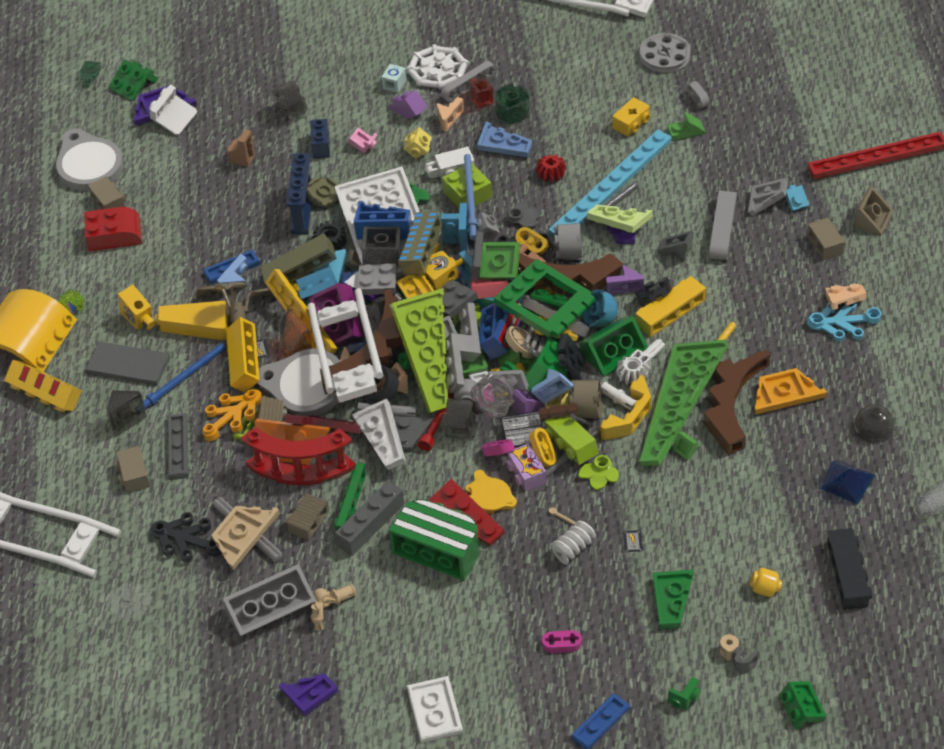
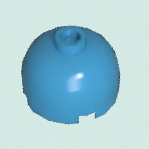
(602, 311)

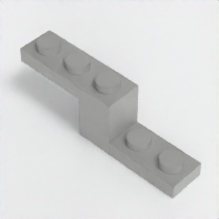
(462, 347)

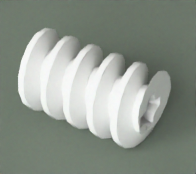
(573, 541)

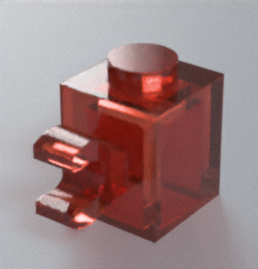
(481, 92)

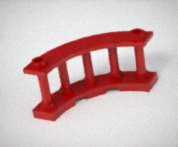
(297, 473)

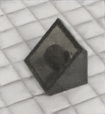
(125, 410)

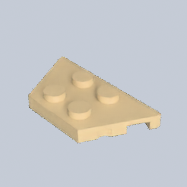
(241, 532)

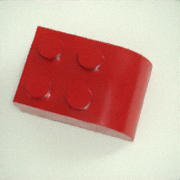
(112, 228)

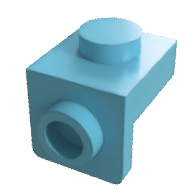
(796, 198)

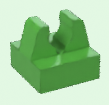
(685, 445)

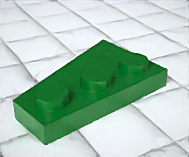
(671, 596)

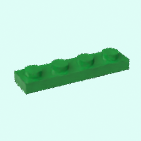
(352, 495)

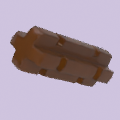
(558, 411)

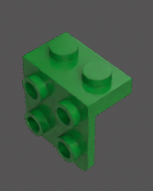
(130, 79)

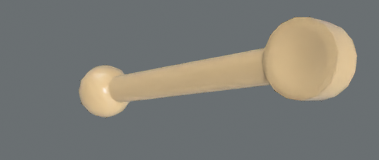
(553, 511)

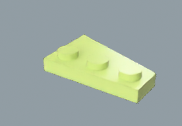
(626, 220)

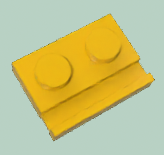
(414, 285)

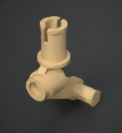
(325, 598)

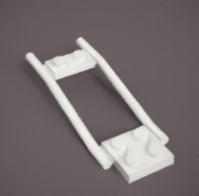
(622, 7)
(355, 381)
(77, 545)

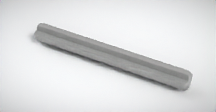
(263, 543)

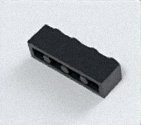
(848, 568)

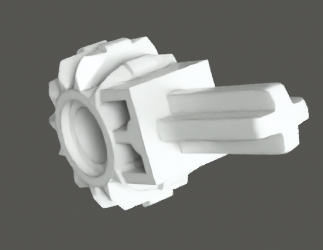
(638, 363)

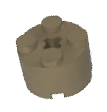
(587, 398)

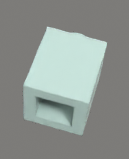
(393, 78)

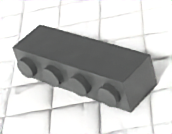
(369, 518)

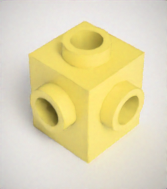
(417, 143)

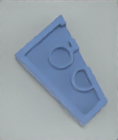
(499, 141)

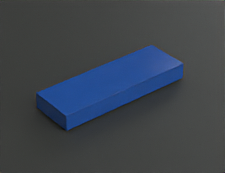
(214, 272)
(600, 721)

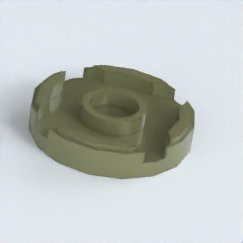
(322, 192)

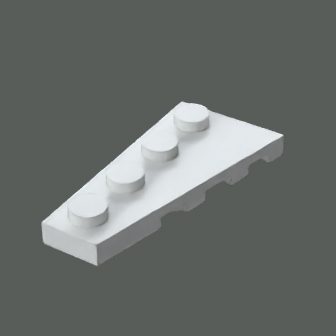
(381, 431)

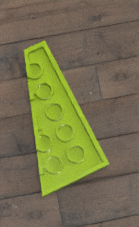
(424, 340)

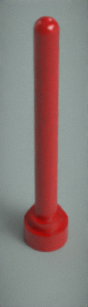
(427, 440)

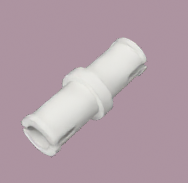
(618, 396)

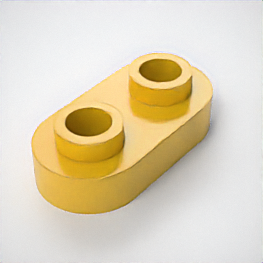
(533, 240)
(543, 447)

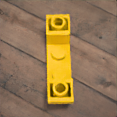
(616, 427)

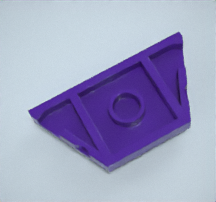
(145, 100)

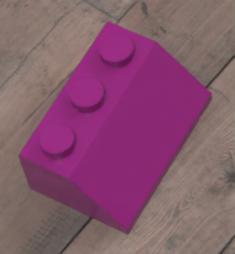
(343, 331)

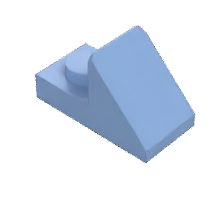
(232, 273)
(551, 387)

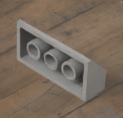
(268, 600)

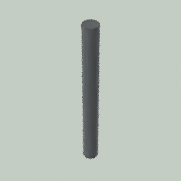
(618, 198)
(564, 458)

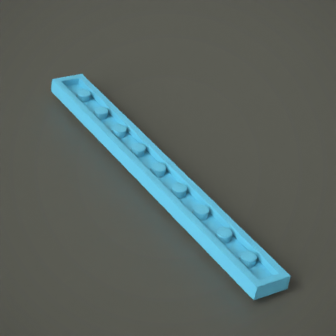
(615, 179)

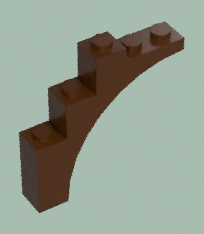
(589, 275)
(385, 338)
(730, 379)

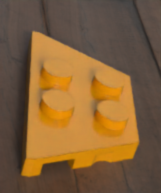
(785, 390)

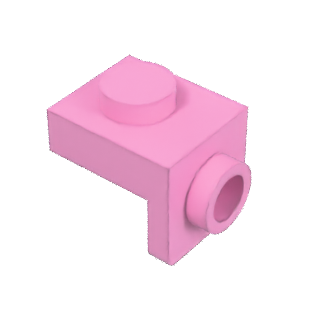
(362, 140)

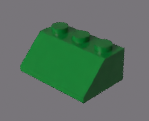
(612, 343)

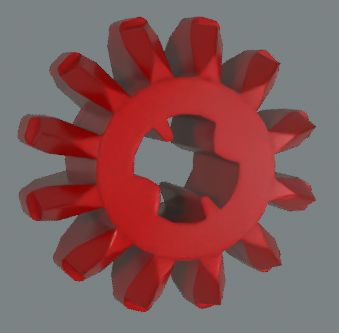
(551, 168)

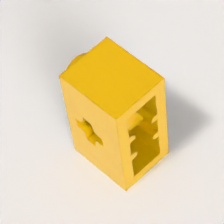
(631, 117)

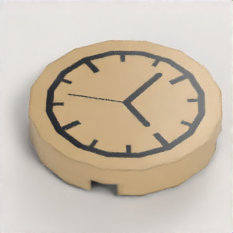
(515, 338)

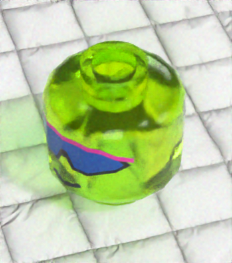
(72, 301)

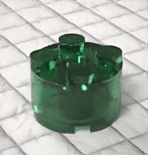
(512, 103)

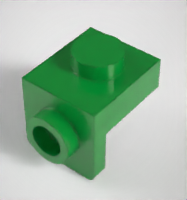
(684, 699)

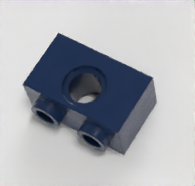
(320, 138)

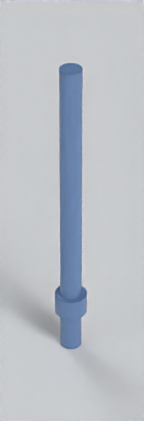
(472, 223)

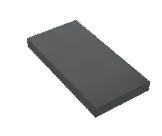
(128, 363)

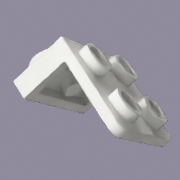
(172, 111)

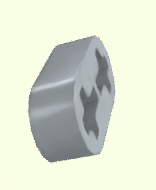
(698, 94)

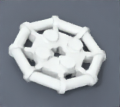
(427, 68)

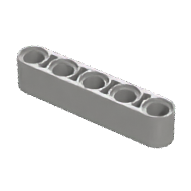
(723, 225)

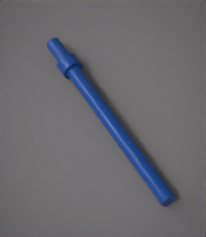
(153, 397)

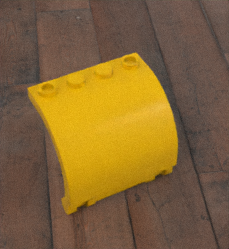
(33, 326)

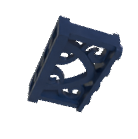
(297, 197)

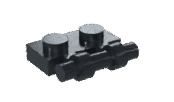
(570, 356)

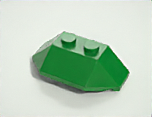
(539, 366)

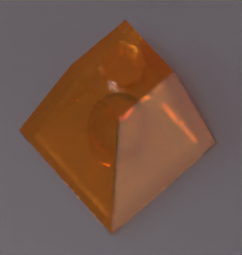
(295, 335)

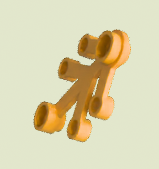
(250, 399)

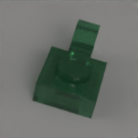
(89, 70)

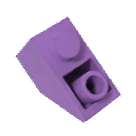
(408, 104)

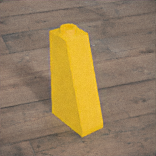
(195, 319)

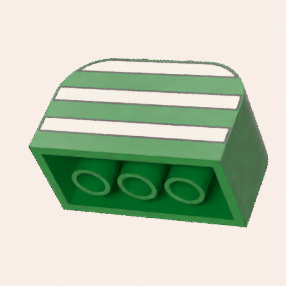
(436, 537)

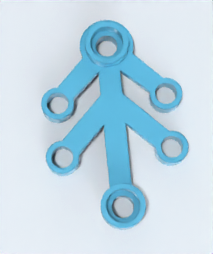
(821, 321)

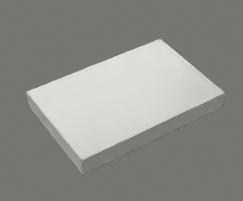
(434, 709)

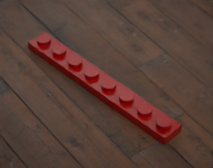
(876, 155)

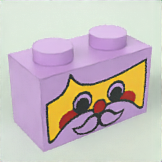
(526, 467)

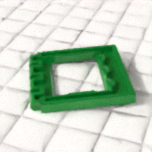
(559, 320)

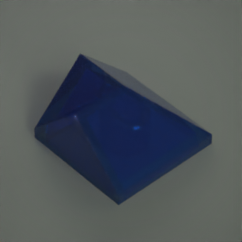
(847, 481)

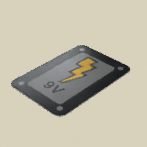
(262, 349)
(633, 541)

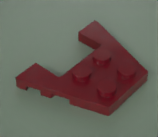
(346, 426)

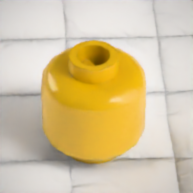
(765, 582)

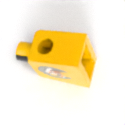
(442, 269)
(135, 308)

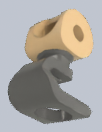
(729, 650)

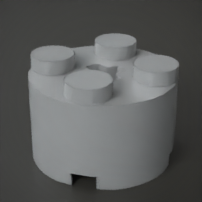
(568, 241)

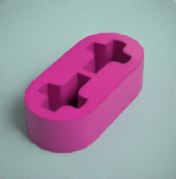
(498, 447)
(561, 641)

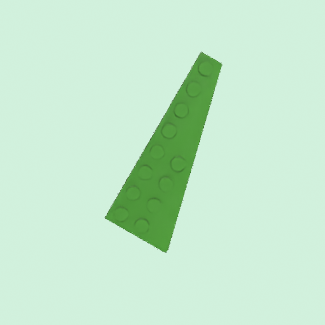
(682, 385)

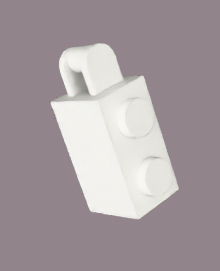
(447, 162)

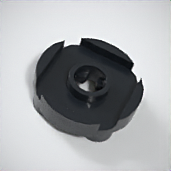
(653, 290)

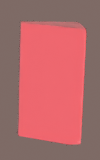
(488, 288)

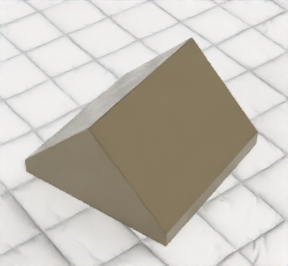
(873, 212)

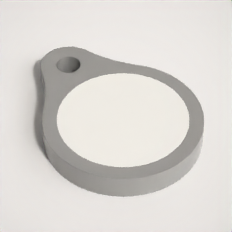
(87, 159)
(299, 383)

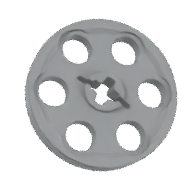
(668, 48)

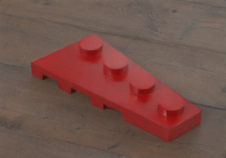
(456, 498)

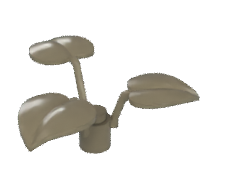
(235, 309)

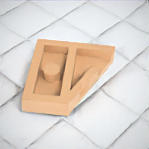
(847, 294)

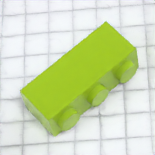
(571, 438)

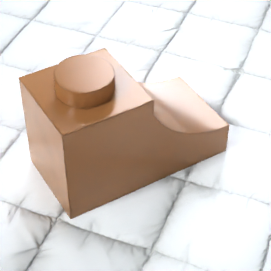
(242, 150)

